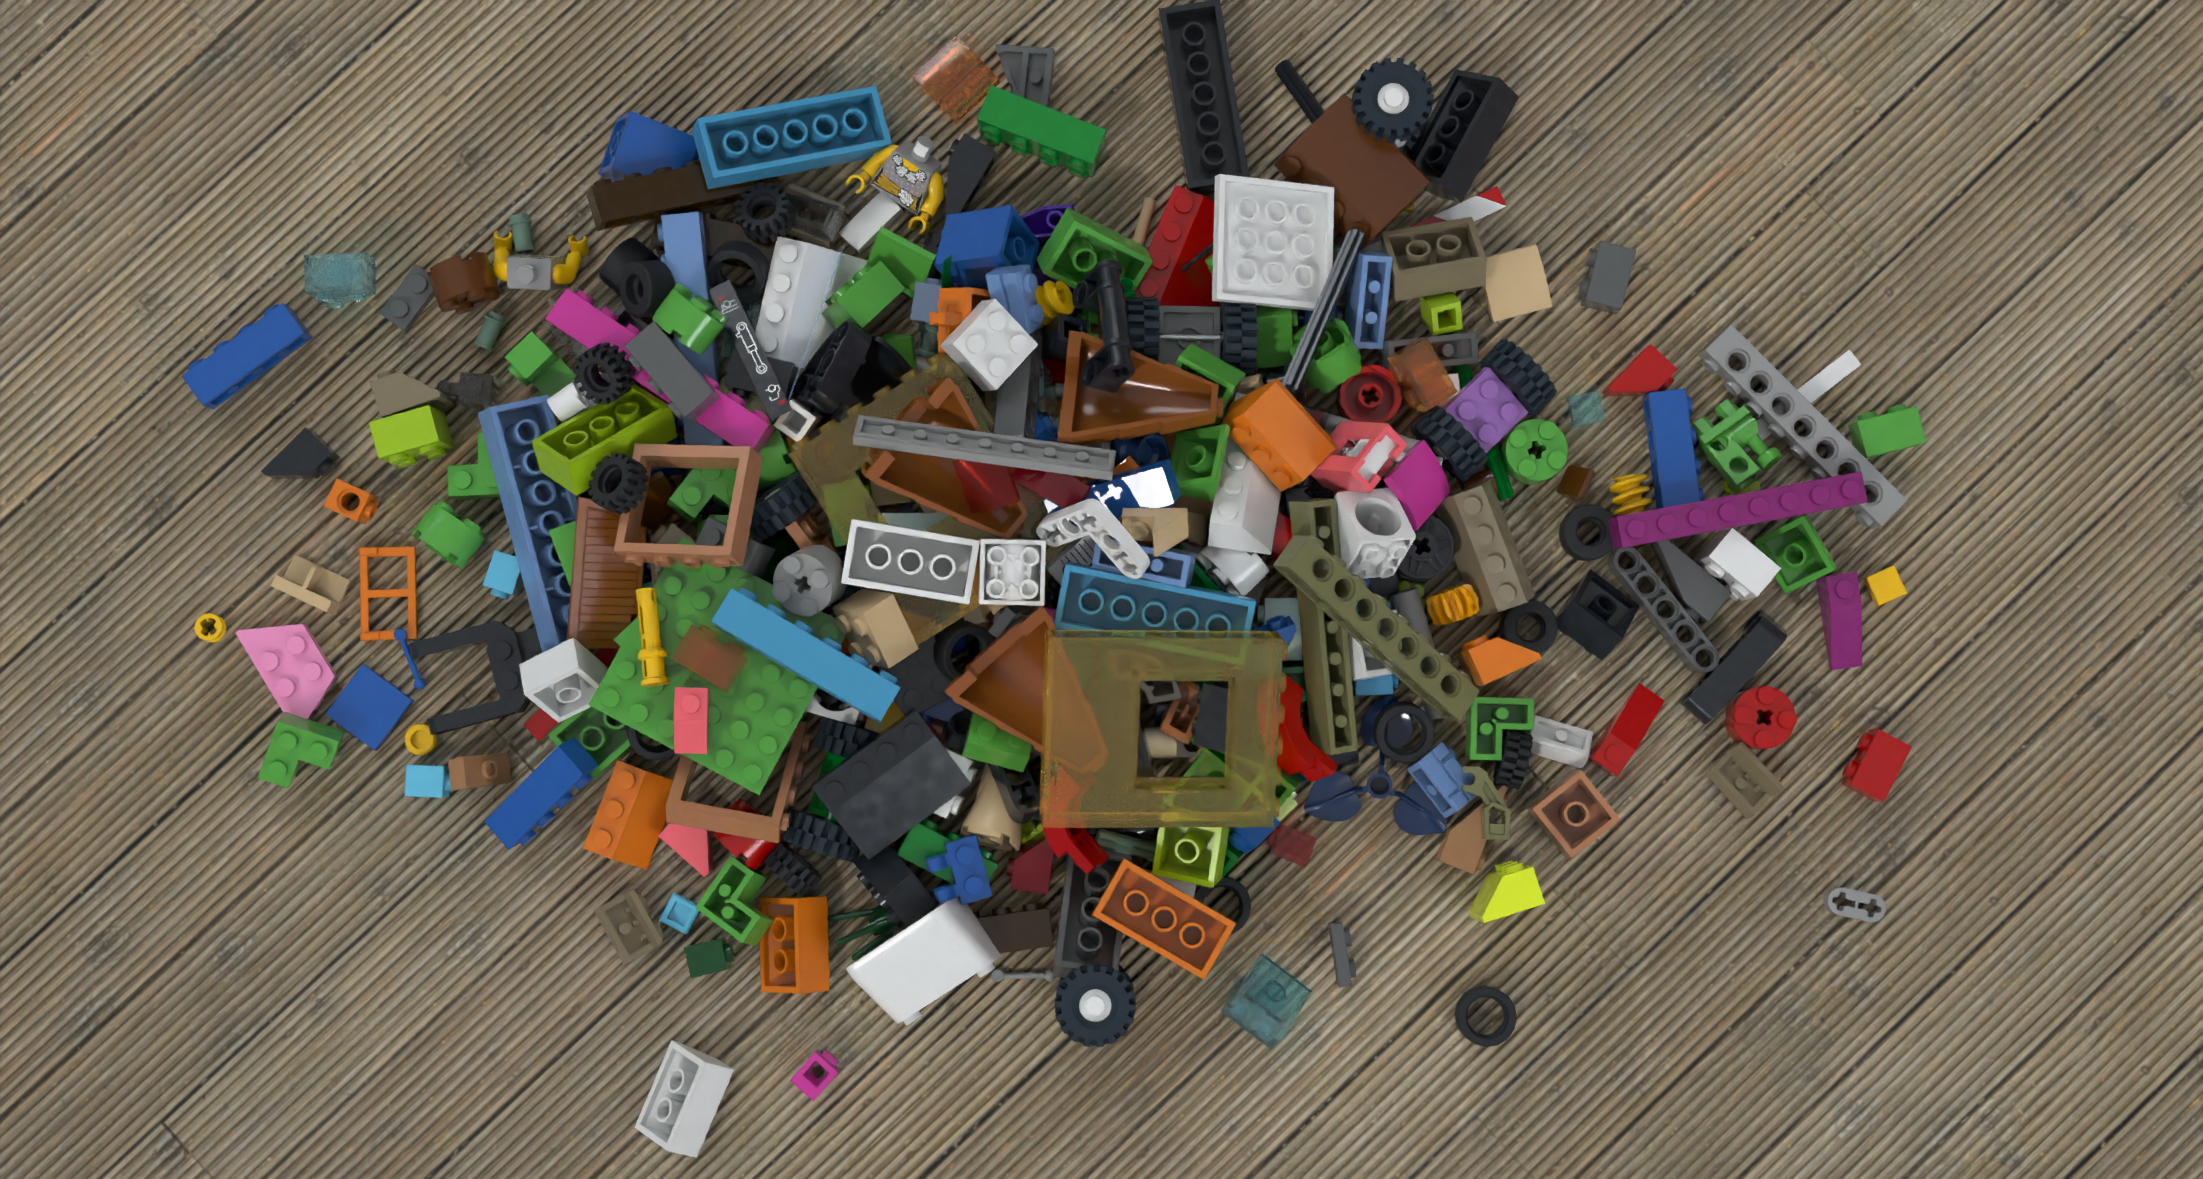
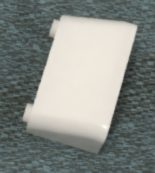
(925, 961)

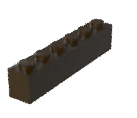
(660, 193)

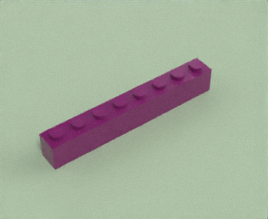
(1737, 510)

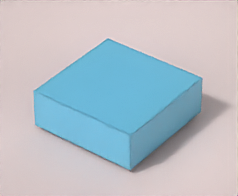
(680, 913)

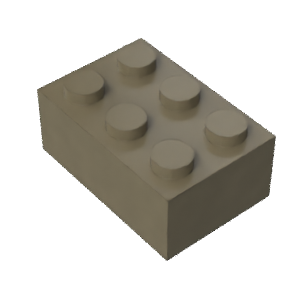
(1435, 258)

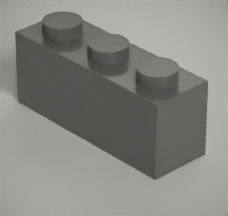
(671, 372)

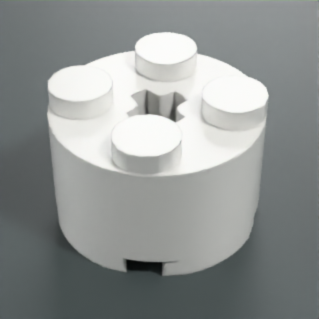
(1233, 568)

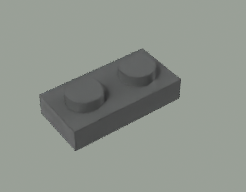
(409, 299)
(1340, 940)

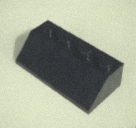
(1462, 132)

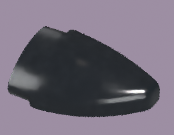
(848, 371)

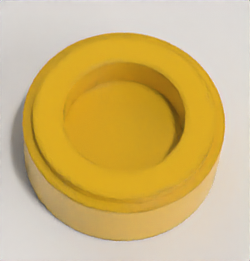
(419, 740)

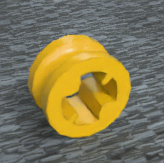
(201, 631)

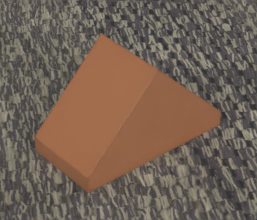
(1180, 713)

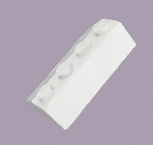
(795, 295)

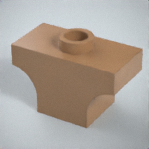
(479, 771)

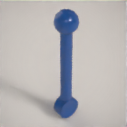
(400, 635)

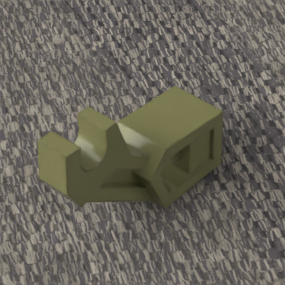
(1484, 788)

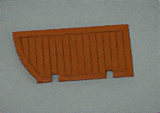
(601, 580)

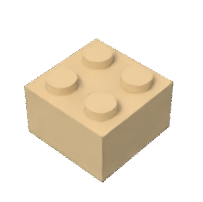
(875, 627)

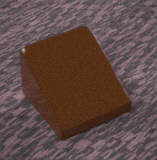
(1575, 482)

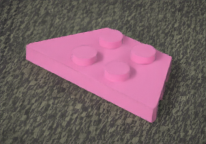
(290, 666)

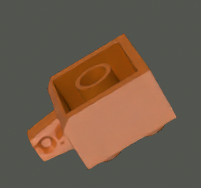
(953, 308)

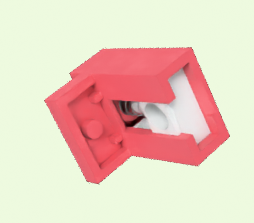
(1360, 456)

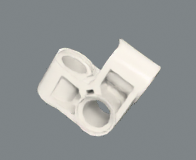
(570, 401)
(1166, 746)

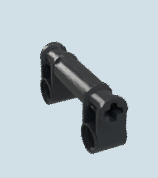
(1105, 295)

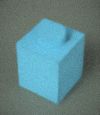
(503, 576)
(427, 781)

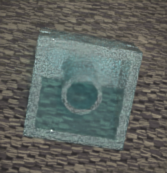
(1266, 1001)

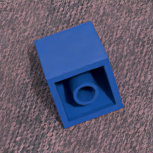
(644, 146)
(983, 242)

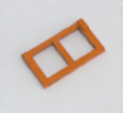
(364, 555)

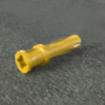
(651, 651)

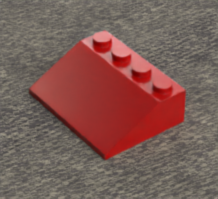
(1180, 236)

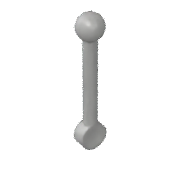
(997, 975)

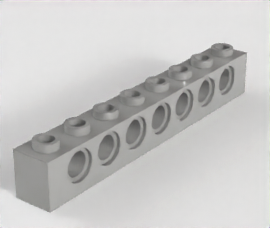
(1730, 342)

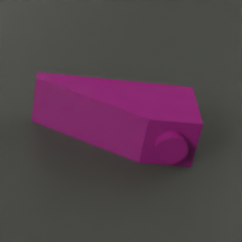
(1841, 619)

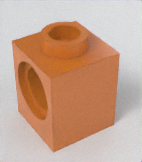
(340, 496)

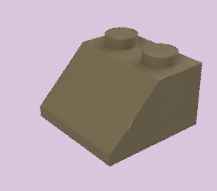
(402, 393)

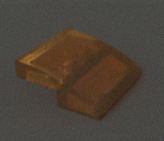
(955, 79)

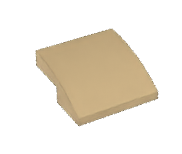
(1516, 283)

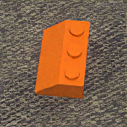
(1278, 434)
(1493, 658)
(630, 815)
(795, 945)

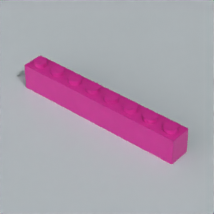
(590, 327)

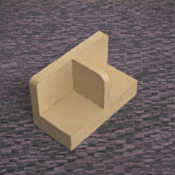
(313, 584)

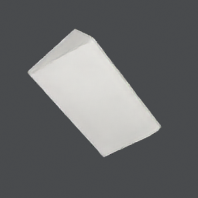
(866, 224)
(1560, 741)

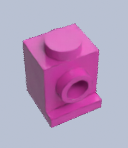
(808, 1081)

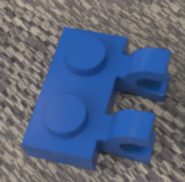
(967, 871)

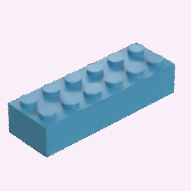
(790, 137)
(1115, 602)
(806, 655)

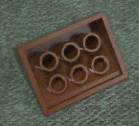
(1368, 176)

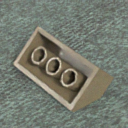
(1485, 548)

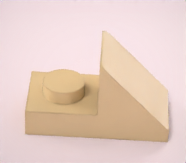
(1161, 525)

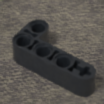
(1742, 660)
(1008, 789)

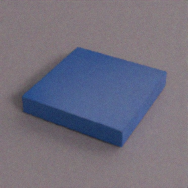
(369, 707)

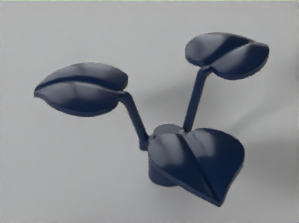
(1336, 799)

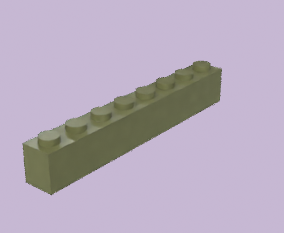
(1324, 642)

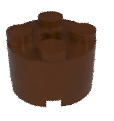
(463, 282)

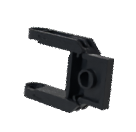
(505, 652)

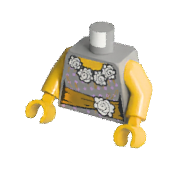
(907, 177)
(537, 271)

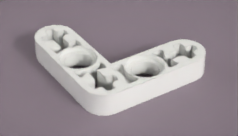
(1125, 555)

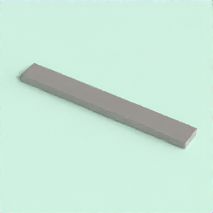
(984, 447)

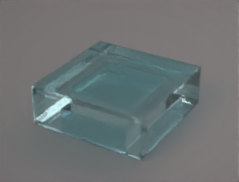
(1585, 409)

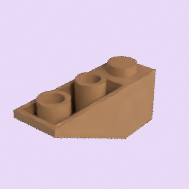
(1463, 841)

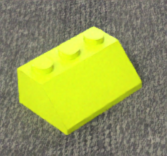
(1506, 892)

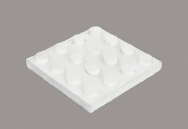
(1271, 241)

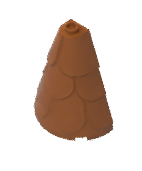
(1147, 403)
(933, 478)
(1008, 679)

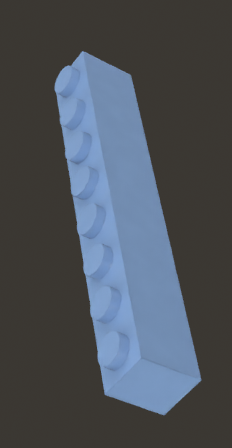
(688, 262)

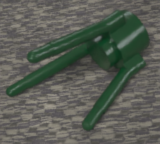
(879, 924)

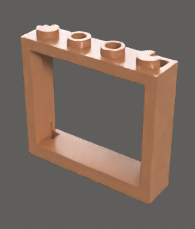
(733, 551)
(738, 822)

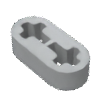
(1853, 911)

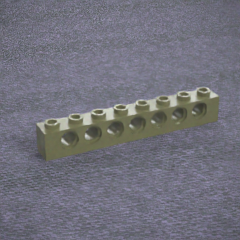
(1297, 566)

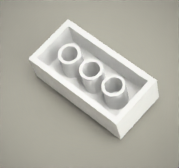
(910, 561)

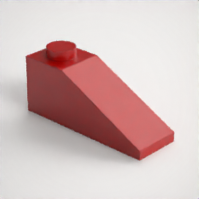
(1625, 731)

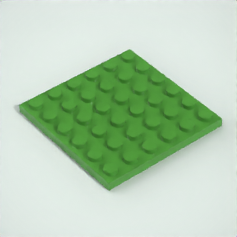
(760, 710)

